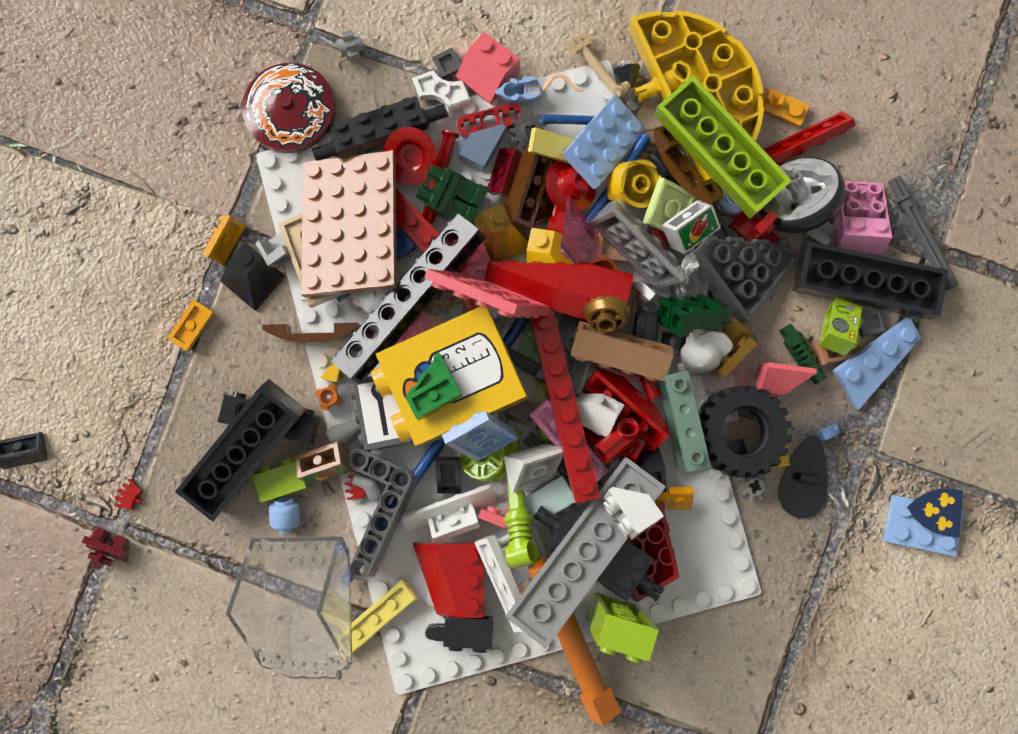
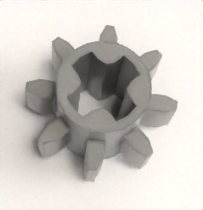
(350, 45)
(751, 493)

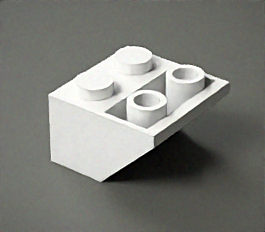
(633, 510)

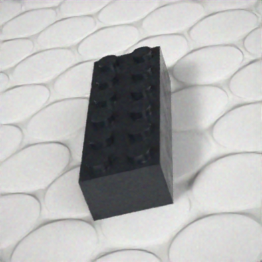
(870, 280)
(240, 449)

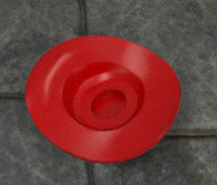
(413, 154)
(565, 181)

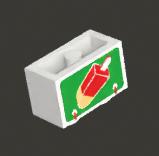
(691, 226)

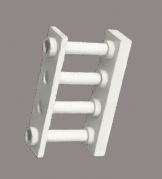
(500, 571)

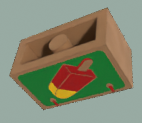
(323, 463)

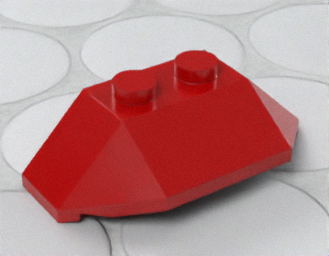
(636, 406)

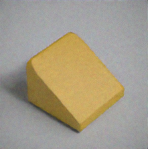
(333, 374)

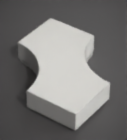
(434, 88)

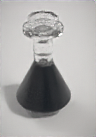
(628, 71)

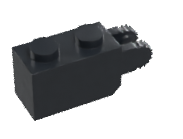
(463, 633)

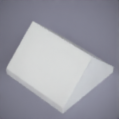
(532, 466)

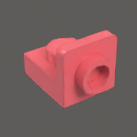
(493, 516)

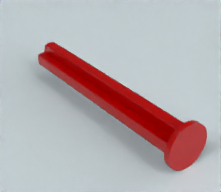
(443, 161)

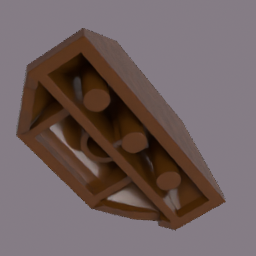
(528, 194)

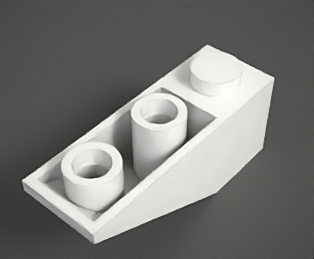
(598, 412)

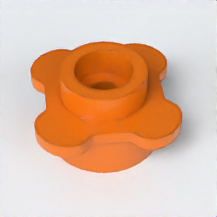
(322, 394)

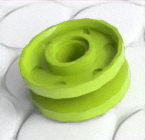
(487, 470)

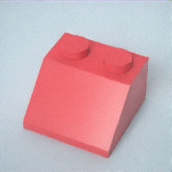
(487, 67)

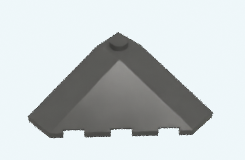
(743, 271)

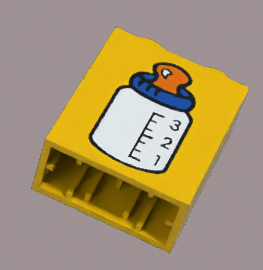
(476, 361)

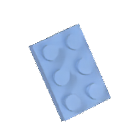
(480, 436)
(907, 531)

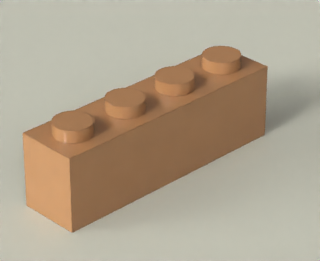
(622, 352)

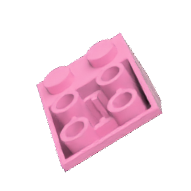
(863, 219)

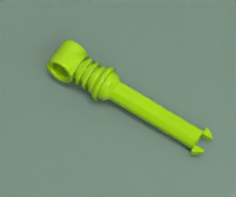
(521, 549)

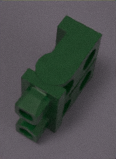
(451, 194)
(693, 313)

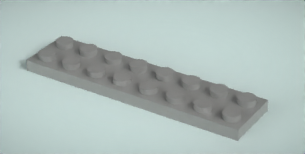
(578, 560)

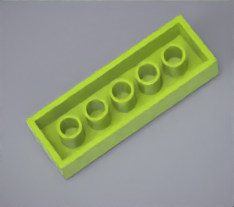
(721, 146)
(621, 627)

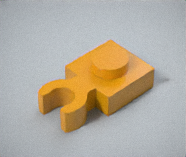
(677, 498)

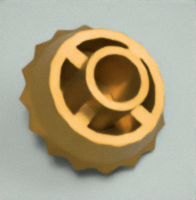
(606, 313)

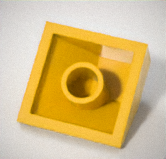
(545, 247)

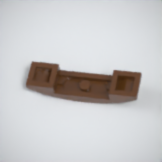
(682, 171)
(283, 331)

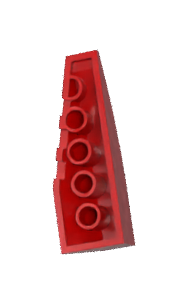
(560, 284)

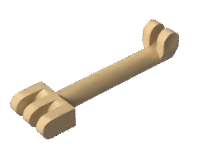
(580, 44)

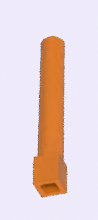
(595, 696)

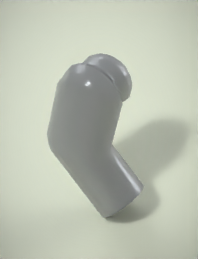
(370, 486)

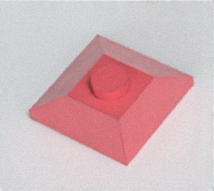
(781, 378)

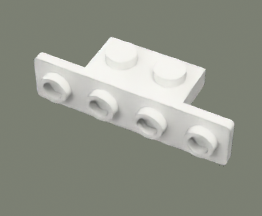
(451, 515)

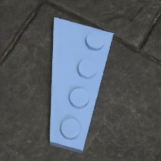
(873, 364)

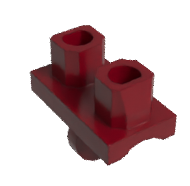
(97, 543)

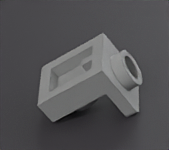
(648, 297)

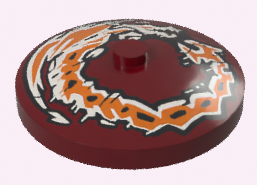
(288, 107)

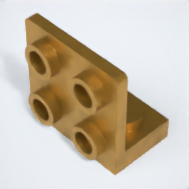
(743, 342)

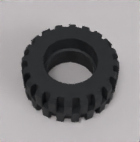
(772, 424)

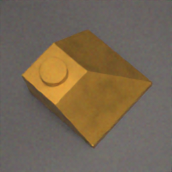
(502, 235)

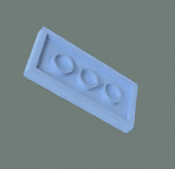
(603, 142)

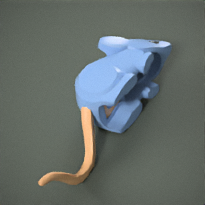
(528, 89)

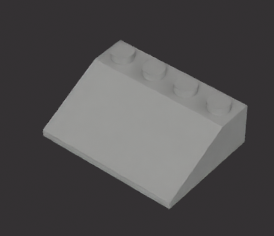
(637, 245)

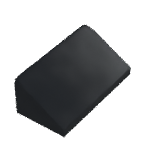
(22, 450)

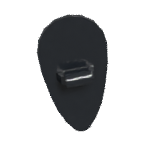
(805, 480)

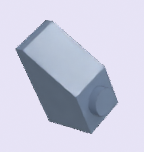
(481, 146)

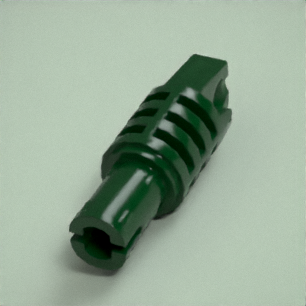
(801, 351)

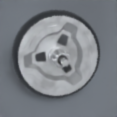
(811, 209)

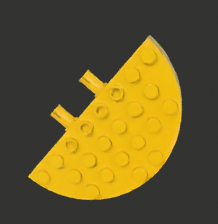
(688, 45)

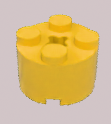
(633, 183)

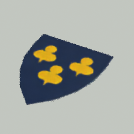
(939, 511)

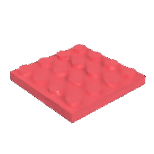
(487, 294)

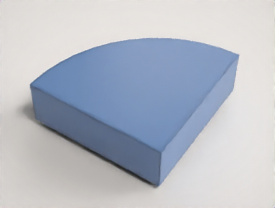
(828, 432)

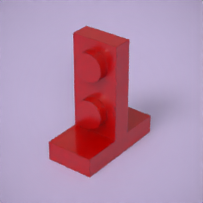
(755, 228)

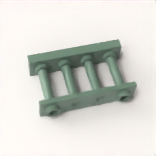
(683, 422)

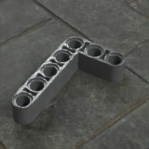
(382, 510)

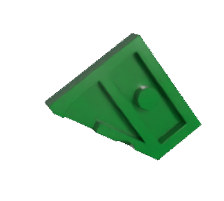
(433, 390)

